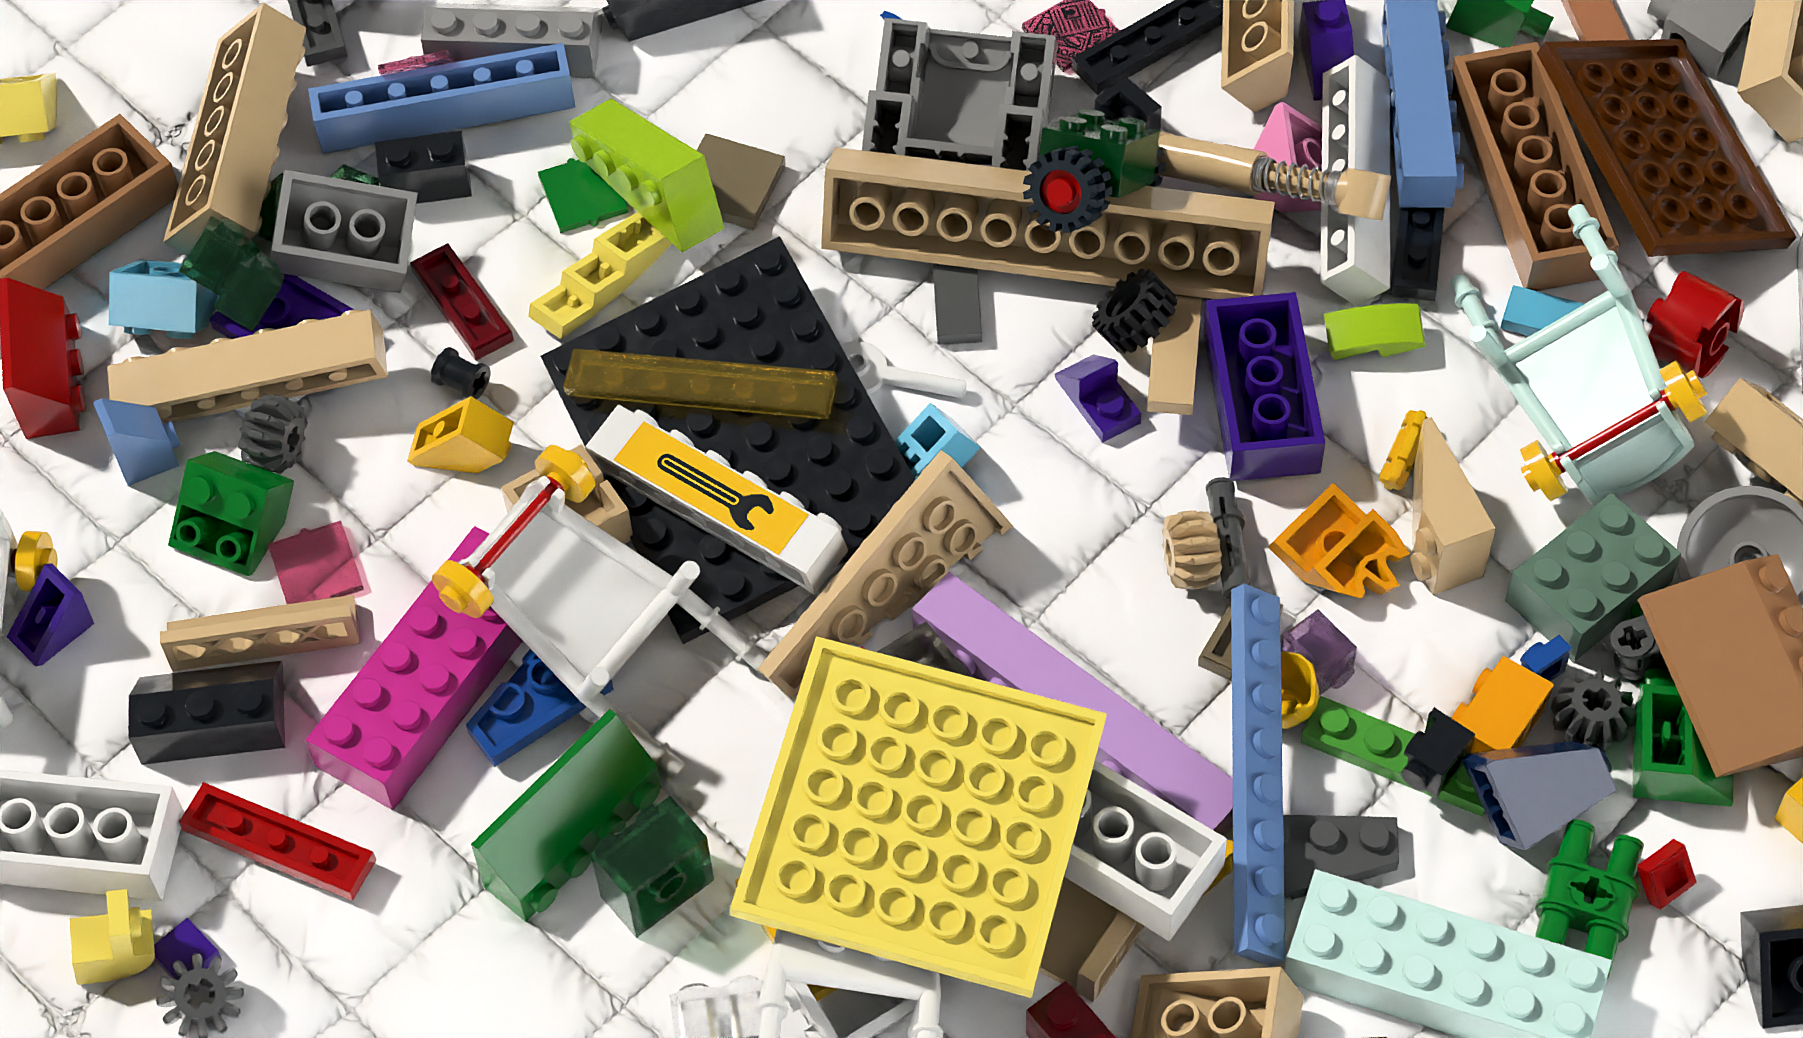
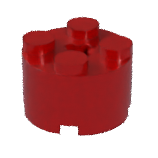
(1694, 324)

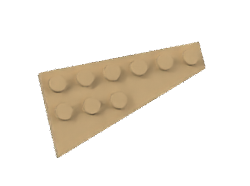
(894, 567)

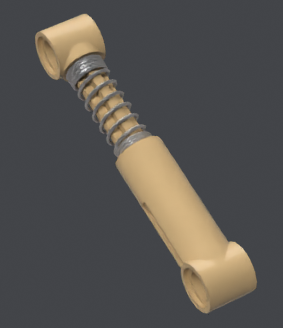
(1253, 172)

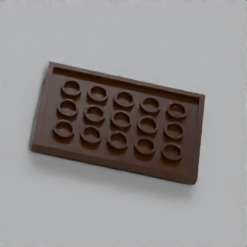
(1665, 147)

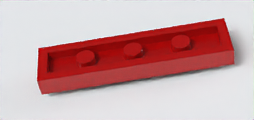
(278, 841)

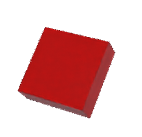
(1666, 874)

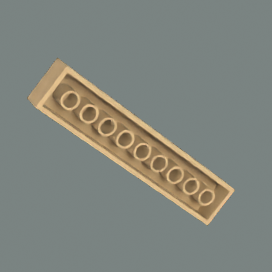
(980, 221)

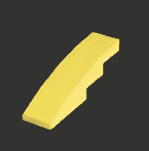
(601, 276)

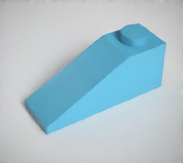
(929, 434)

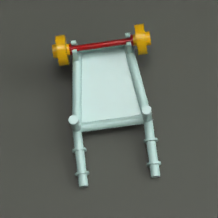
(1592, 386)

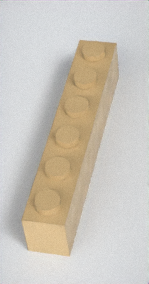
(239, 370)

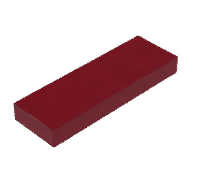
(461, 301)

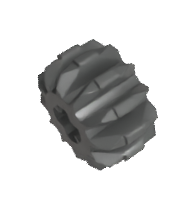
(272, 433)
(1593, 710)
(193, 981)

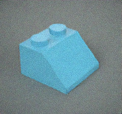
(158, 298)

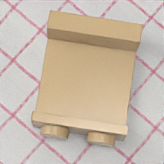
(1086, 940)

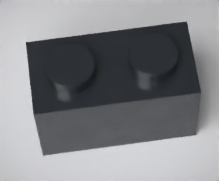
(426, 164)

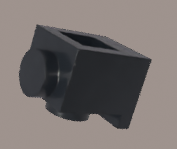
(1436, 753)

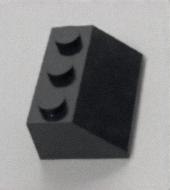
(207, 712)
(1774, 963)

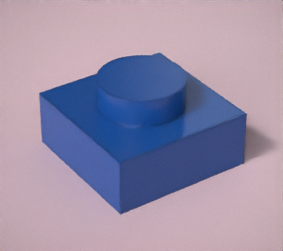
(1547, 659)

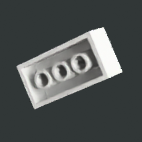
(87, 834)
(1142, 853)

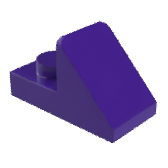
(1099, 396)

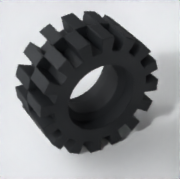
(1134, 311)

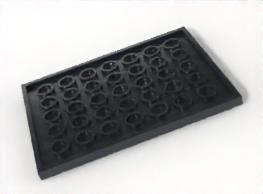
(835, 466)

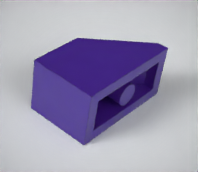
(1324, 39)

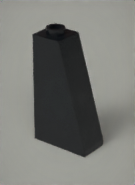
(650, 17)

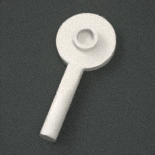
(873, 372)

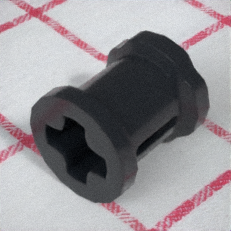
(460, 373)

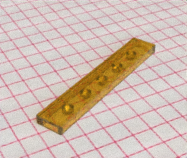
(701, 383)

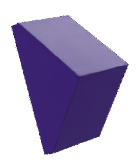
(50, 617)

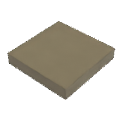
(741, 178)

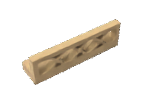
(261, 633)

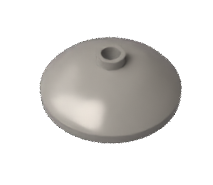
(1741, 525)

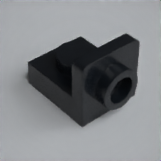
(1129, 101)

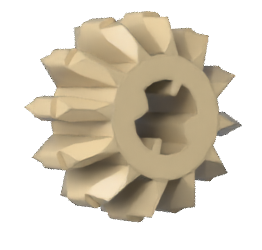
(1191, 549)

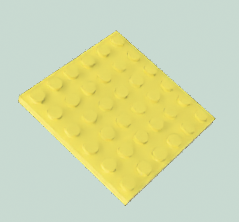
(920, 816)

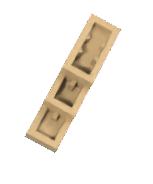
(1175, 360)

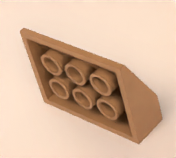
(1736, 660)

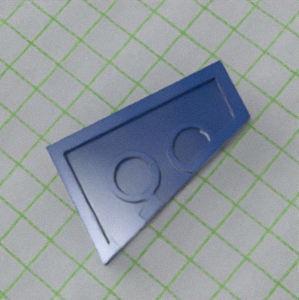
(523, 710)

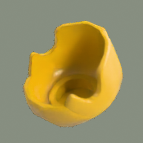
(1298, 689)

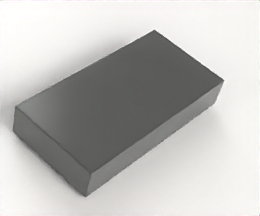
(957, 304)

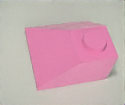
(1293, 139)

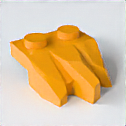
(1341, 546)

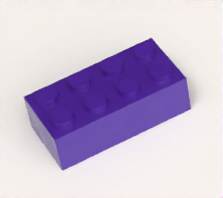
(1263, 387)

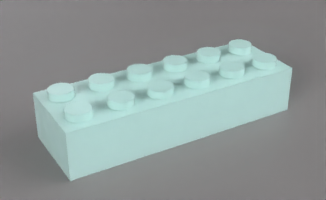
(1440, 966)

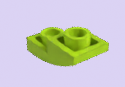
(1374, 327)

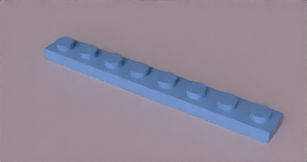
(1257, 776)

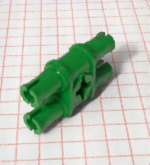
(1610, 890)

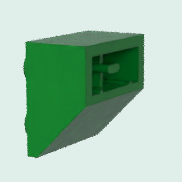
(229, 511)
(1669, 755)

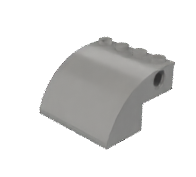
(960, 95)

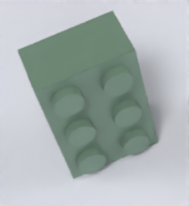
(1592, 575)

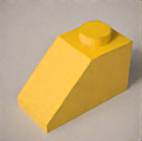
(462, 438)

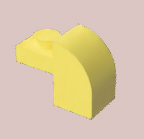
(112, 943)

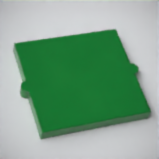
(579, 195)

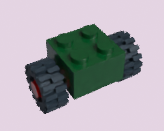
(1085, 162)

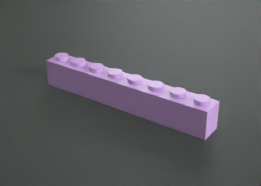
(1132, 744)

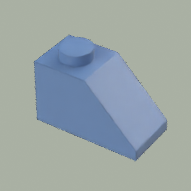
(138, 439)

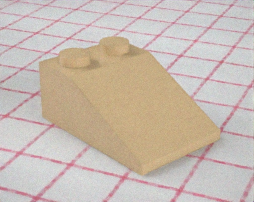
(1448, 521)
(1218, 1005)

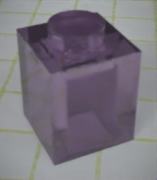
(1325, 648)

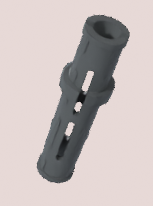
(1223, 501)

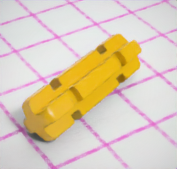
(1403, 451)

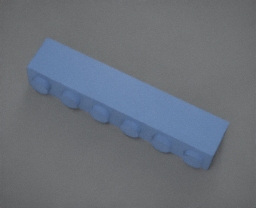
(442, 98)
(1420, 103)

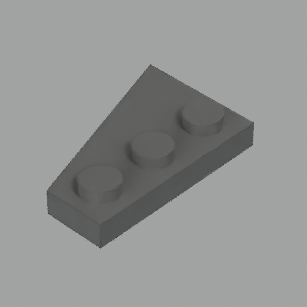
(1339, 846)

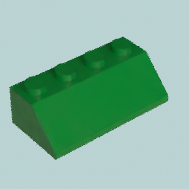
(564, 816)

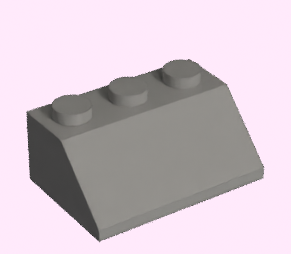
(343, 231)

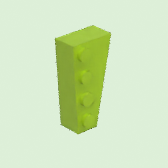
(650, 171)

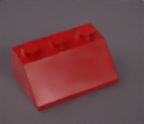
(40, 359)

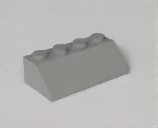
(490, 30)

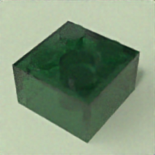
(652, 865)

